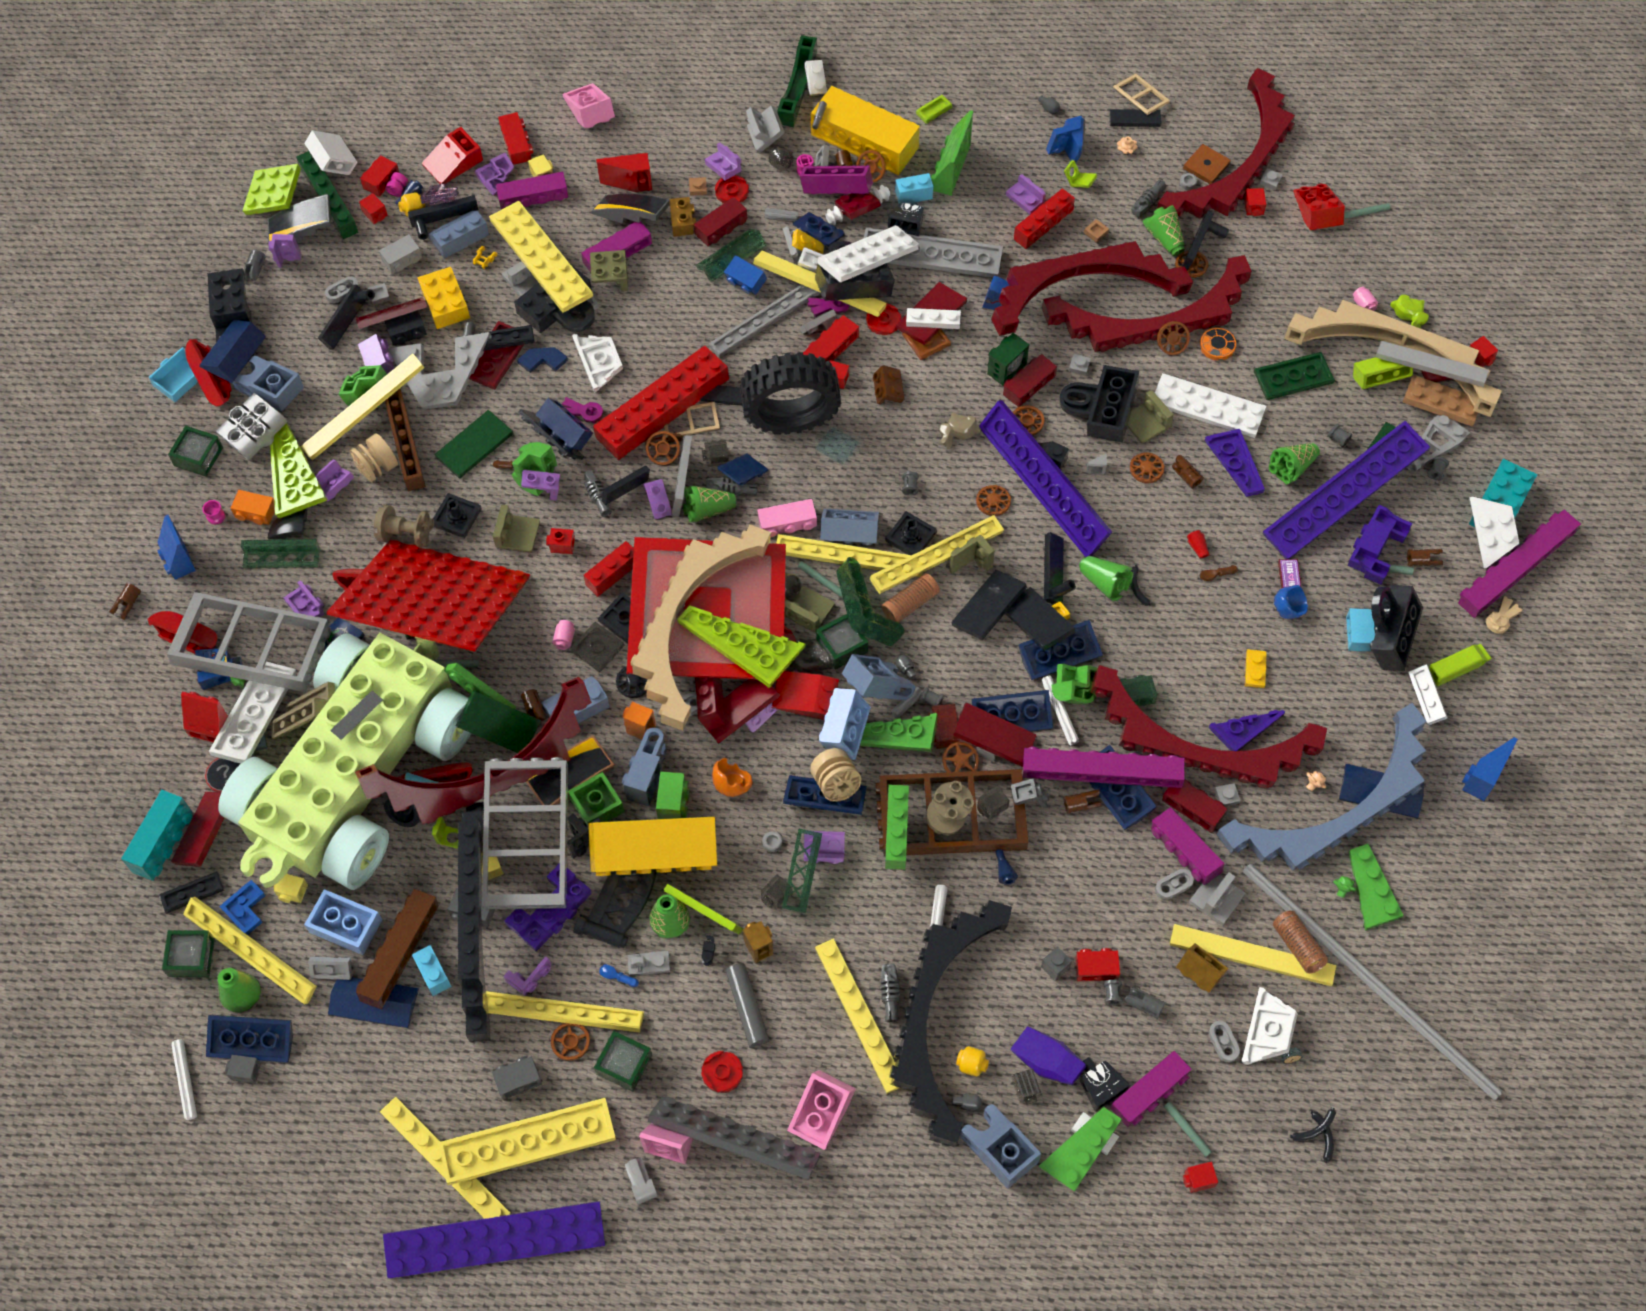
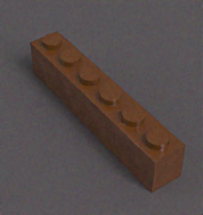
(404, 441)
(397, 949)

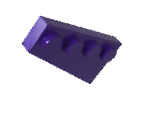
(1235, 457)

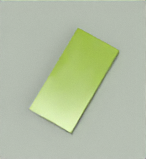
(703, 909)

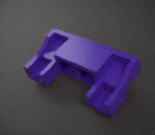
(1374, 537)
(545, 922)

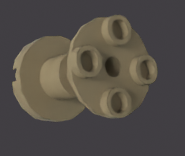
(389, 524)
(949, 808)

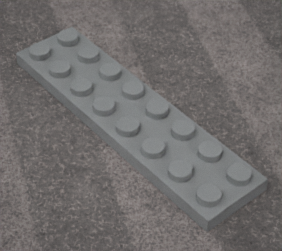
(951, 255)

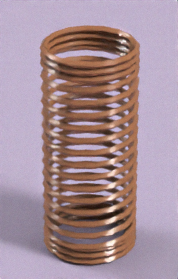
(926, 580)
(1291, 925)

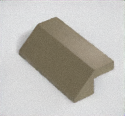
(302, 710)

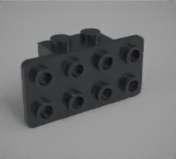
(531, 418)

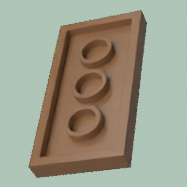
(1440, 400)

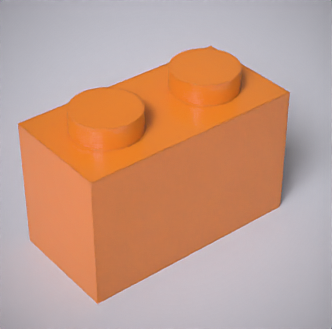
(253, 507)
(638, 720)

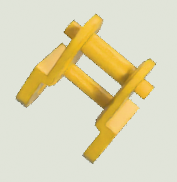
(489, 259)

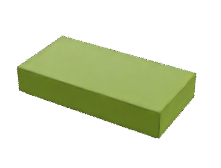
(934, 109)

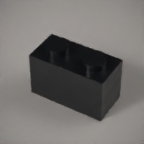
(405, 328)

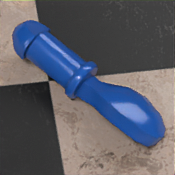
(610, 973)

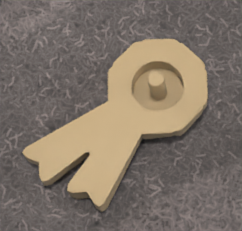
(1499, 621)

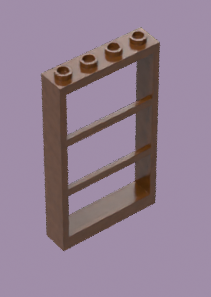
(976, 845)

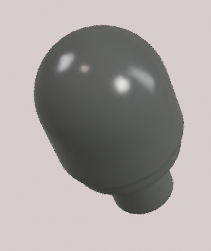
(1049, 104)
(905, 666)
(968, 1101)

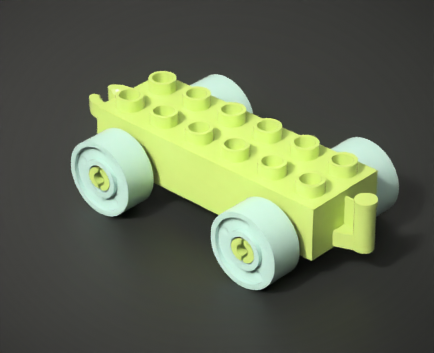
(313, 802)

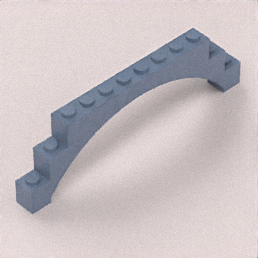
(1301, 845)

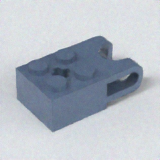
(270, 382)
(876, 678)
(645, 769)
(998, 1141)

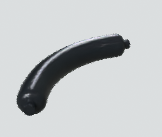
(1135, 588)
(1318, 1130)
(1329, 1142)

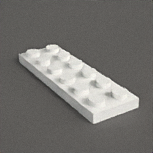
(868, 253)
(1210, 405)
(249, 718)

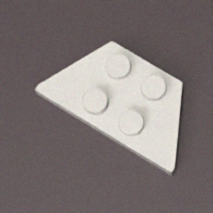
(598, 359)
(1494, 529)
(1269, 1029)

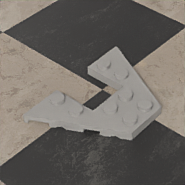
(443, 387)

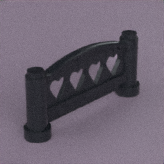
(599, 925)

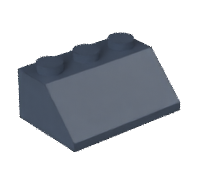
(459, 233)
(849, 526)
(596, 694)

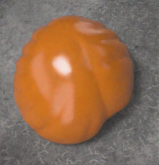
(730, 779)

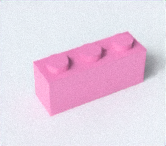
(788, 517)

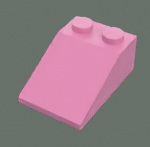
(589, 105)
(821, 1109)
(665, 1143)

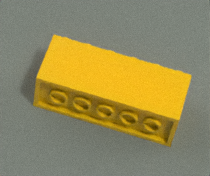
(864, 127)
(652, 845)

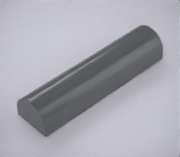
(747, 1005)

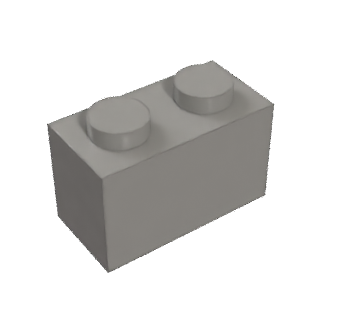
(400, 254)

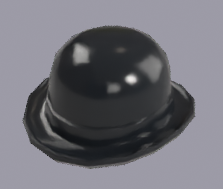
(403, 818)

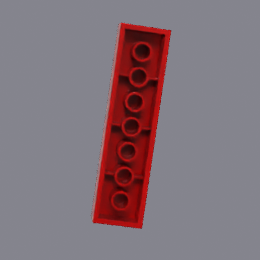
(661, 402)

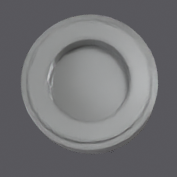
(1188, 181)
(772, 841)

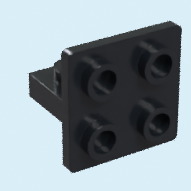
(580, 842)

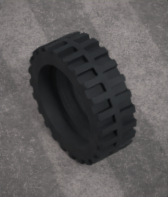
(787, 373)

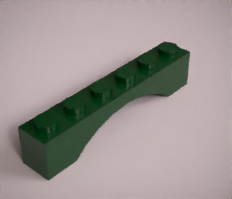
(792, 99)
(322, 185)

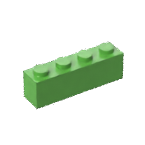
(897, 827)

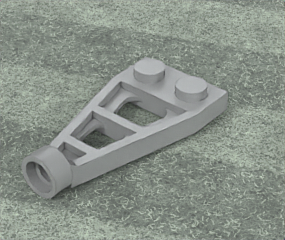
(1447, 428)

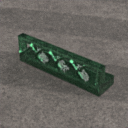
(742, 246)
(280, 547)
(808, 877)

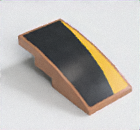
(586, 761)

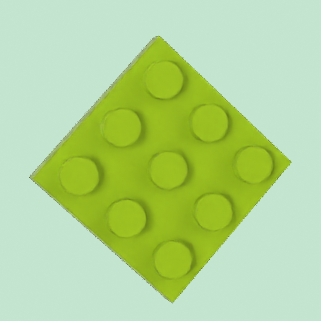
(271, 189)

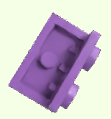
(333, 479)
(304, 602)

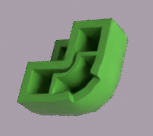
(360, 383)
(534, 457)
(1074, 684)

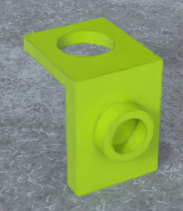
(1079, 179)
(441, 831)

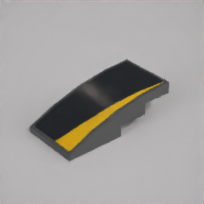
(630, 206)
(301, 218)

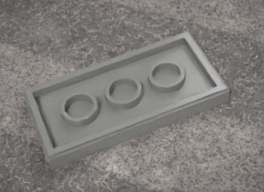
(681, 477)

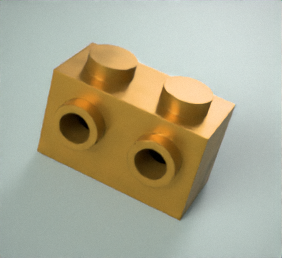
(681, 216)
(758, 940)
(1201, 968)

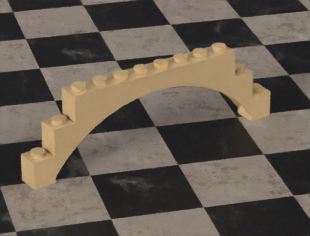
(1362, 322)
(698, 565)

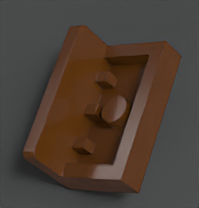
(888, 385)

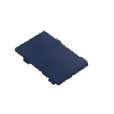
(819, 229)
(743, 469)

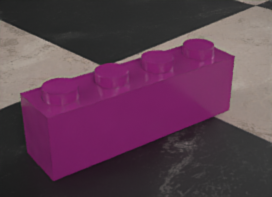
(836, 179)
(533, 190)
(630, 239)
(1187, 846)
(1150, 1089)

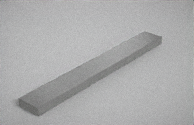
(762, 320)

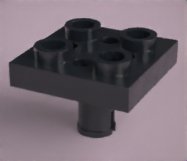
(454, 511)
(913, 529)

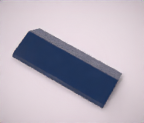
(233, 350)
(1071, 651)
(1024, 709)
(1360, 782)
(807, 793)
(1126, 802)
(395, 1012)
(249, 1037)

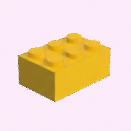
(443, 297)

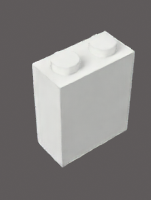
(330, 152)

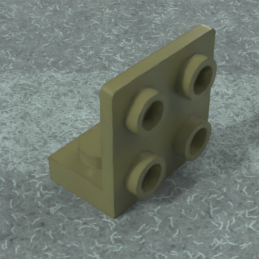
(609, 267)
(1150, 418)
(515, 531)
(976, 549)
(808, 609)

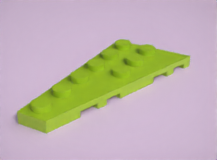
(292, 476)
(747, 646)

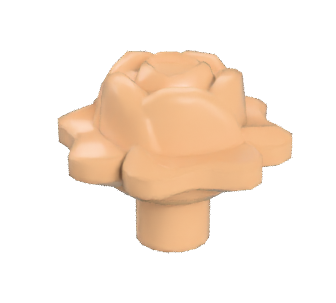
(1127, 145)
(1316, 779)

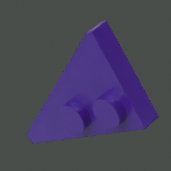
(1240, 732)

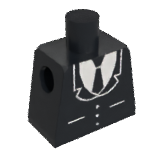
(907, 218)
(1102, 1083)

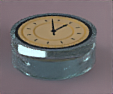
(1293, 1056)

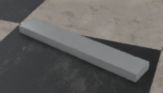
(1432, 363)

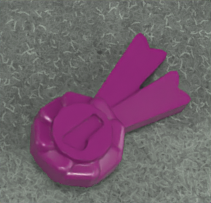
(820, 306)
(589, 412)

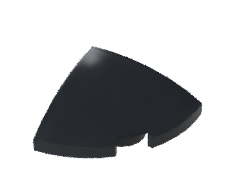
(288, 525)

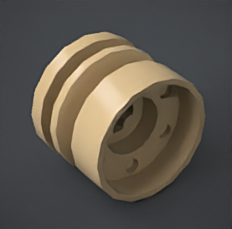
(370, 460)
(835, 774)

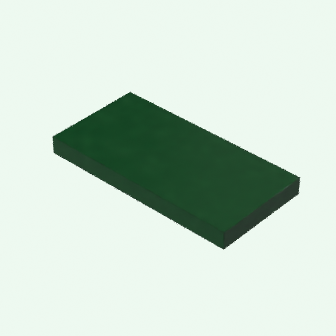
(1294, 375)
(473, 444)
(497, 722)

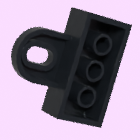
(870, 284)
(541, 311)
(1106, 404)
(1396, 618)

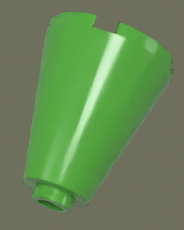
(1107, 576)
(237, 990)

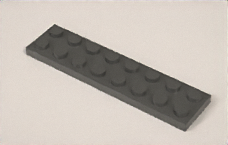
(734, 1137)

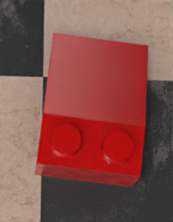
(805, 694)

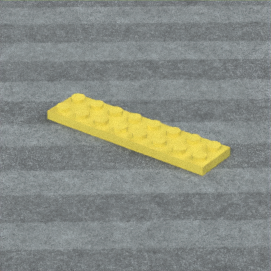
(541, 256)
(526, 1141)

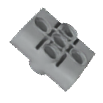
(251, 426)

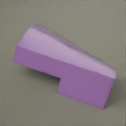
(495, 172)

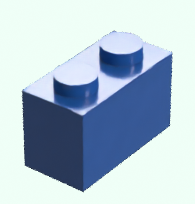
(745, 275)

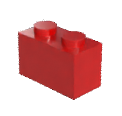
(378, 175)
(1097, 965)

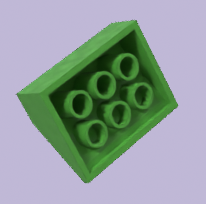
(953, 156)

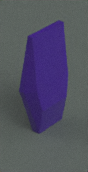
(1048, 1056)

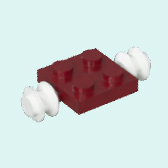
(857, 204)

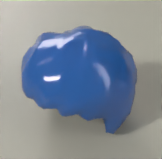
(1291, 602)

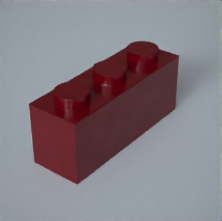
(720, 221)
(1029, 380)
(710, 702)
(1195, 805)

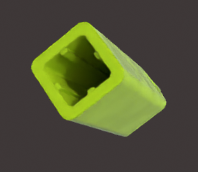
(1458, 664)

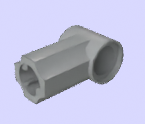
(641, 1184)

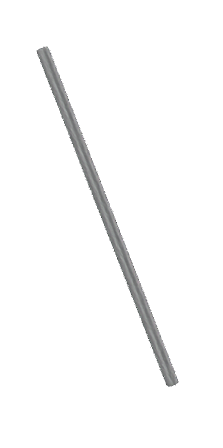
(1375, 984)

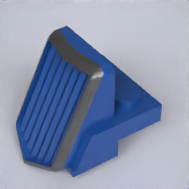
(1068, 138)

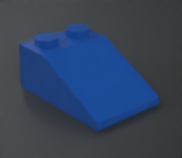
(174, 551)
(1484, 775)

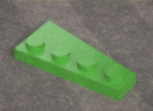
(470, 682)
(904, 734)
(1374, 892)
(1079, 1152)

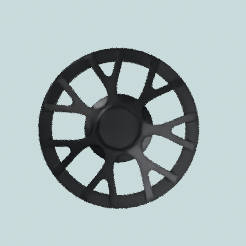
(633, 682)

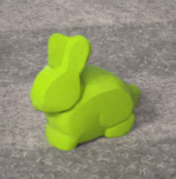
(1410, 310)

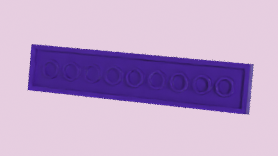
(1045, 479)
(1346, 490)
(493, 1239)

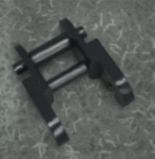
(708, 951)

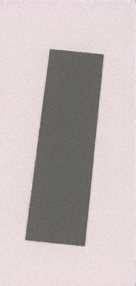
(356, 715)

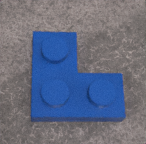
(239, 906)

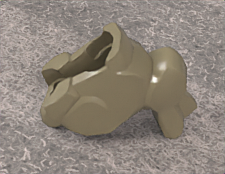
(959, 427)

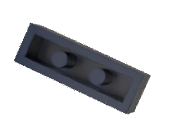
(564, 424)

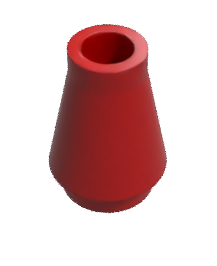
(1198, 543)

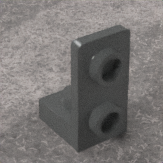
(1029, 791)

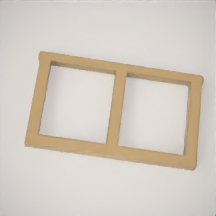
(1149, 89)
(700, 430)

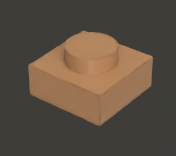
(697, 186)
(1096, 231)

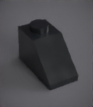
(1056, 452)

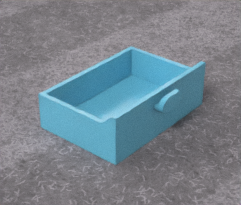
(174, 376)

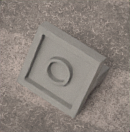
(764, 127)
(519, 278)
(1218, 898)

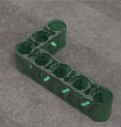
(859, 607)

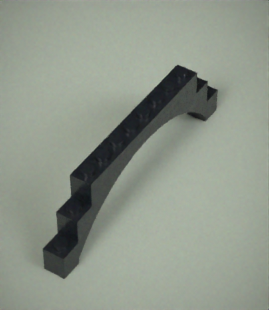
(470, 945)
(912, 1063)

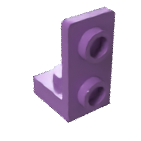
(541, 481)
(657, 498)
(518, 981)

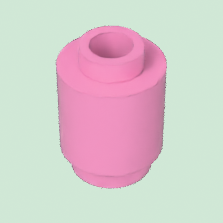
(1365, 298)
(563, 635)

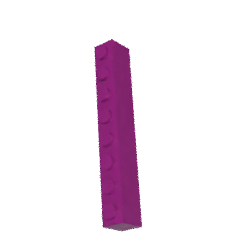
(1518, 563)
(1103, 767)

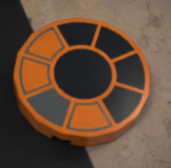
(1218, 344)

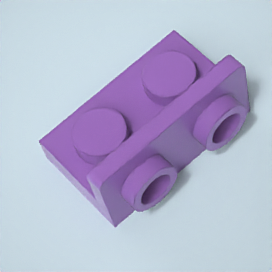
(724, 162)
(1026, 194)
(284, 247)
(830, 849)

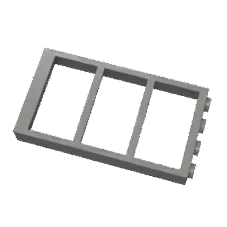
(217, 666)
(526, 901)

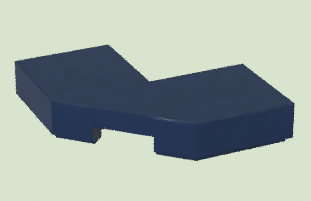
(534, 357)

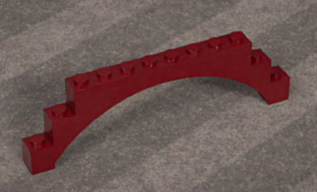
(1226, 193)
(1120, 260)
(1117, 332)
(1145, 736)
(444, 798)

